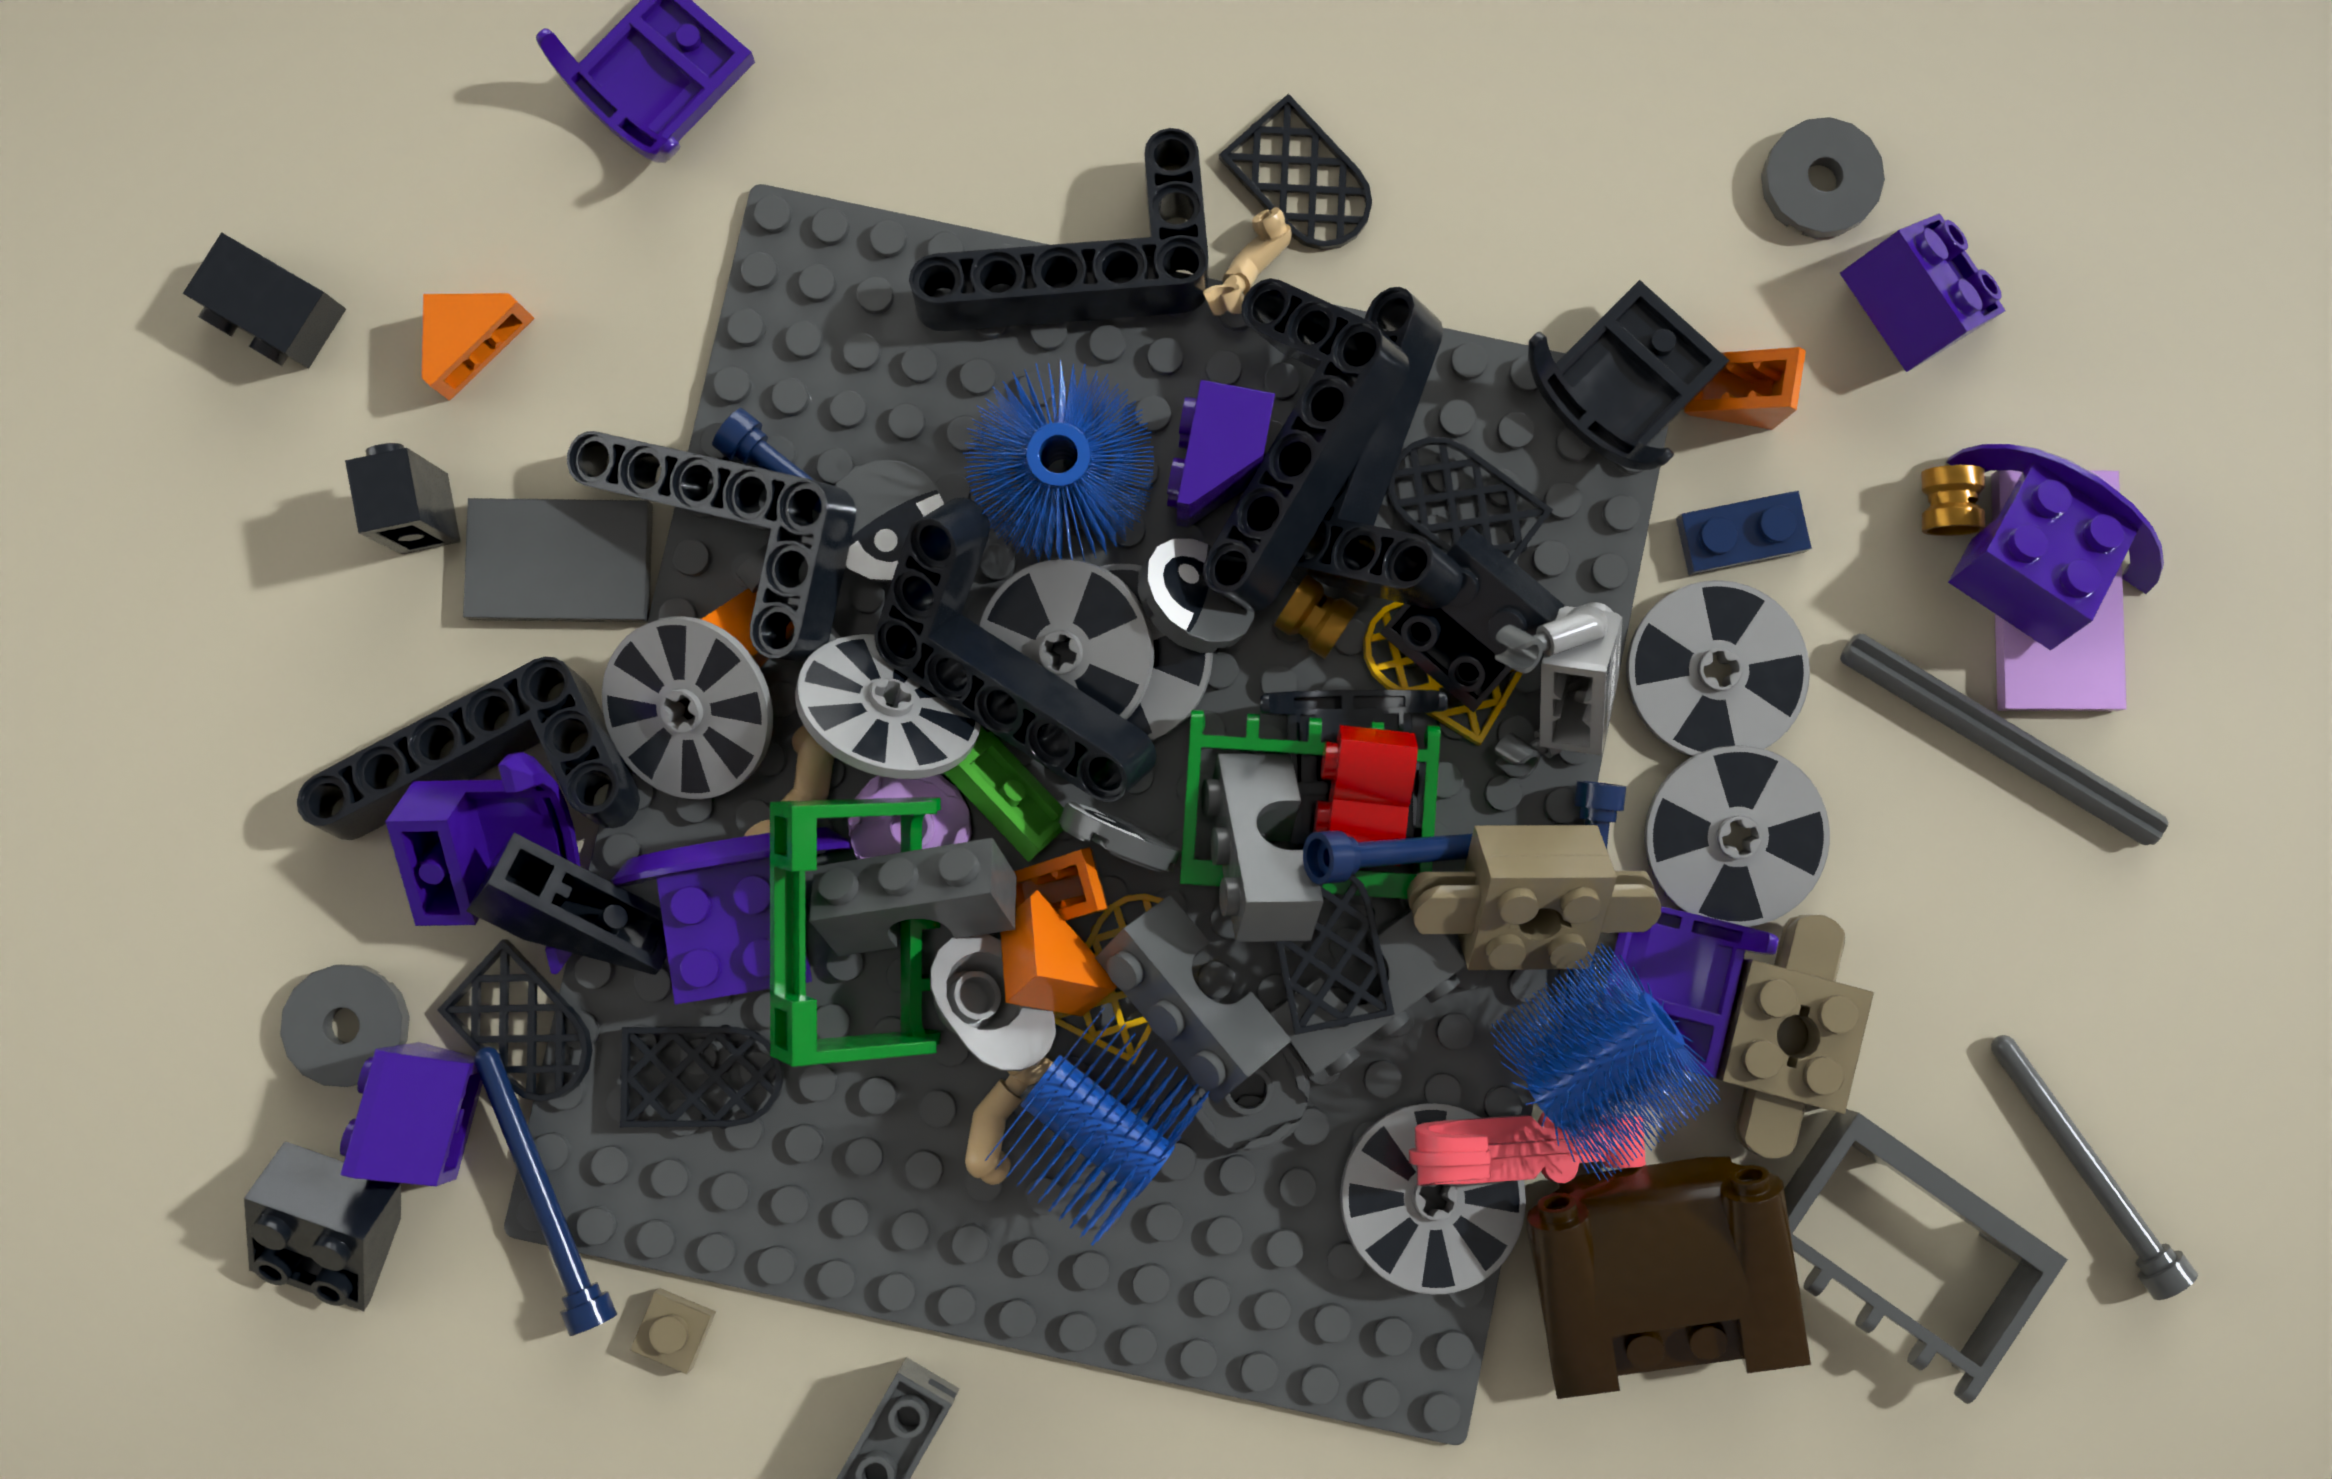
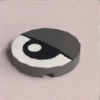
(887, 503)
(1184, 603)
(1119, 837)

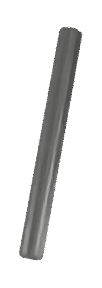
(2004, 740)

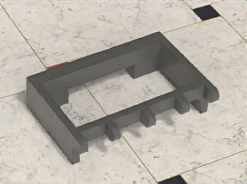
(2012, 1306)

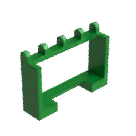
(1376, 882)
(791, 1011)

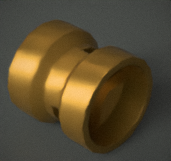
(1953, 500)
(1315, 616)

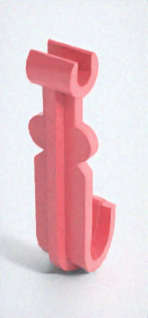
(1507, 1150)

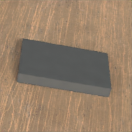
(558, 560)

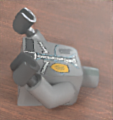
(1576, 683)

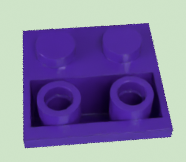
(1923, 290)
(1224, 446)
(412, 1115)

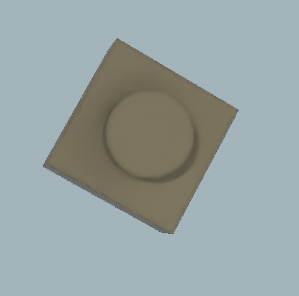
(673, 1331)

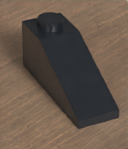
(568, 908)

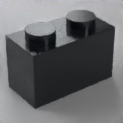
(264, 301)
(402, 499)

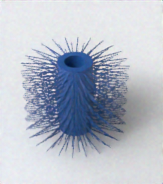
(1054, 442)
(1605, 1060)
(1103, 1130)

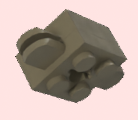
(1533, 898)
(1793, 1036)

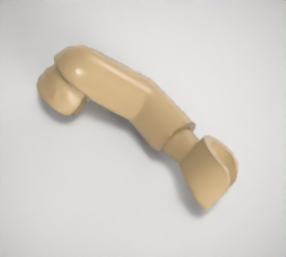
(1272, 239)
(811, 774)
(990, 1121)

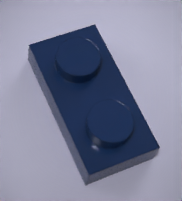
(1743, 532)

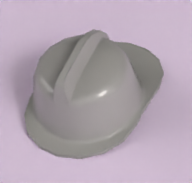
(972, 1004)

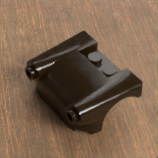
(1666, 1272)

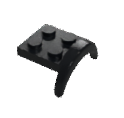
(1627, 377)
(1338, 708)

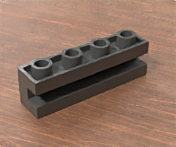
(901, 1425)

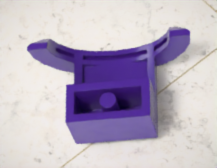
(2053, 544)
(455, 829)
(717, 911)

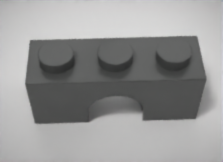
(955, 884)
(1262, 885)
(1414, 968)
(1211, 1039)

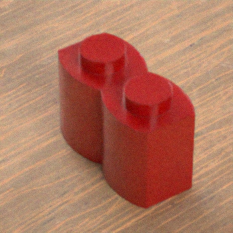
(1369, 784)

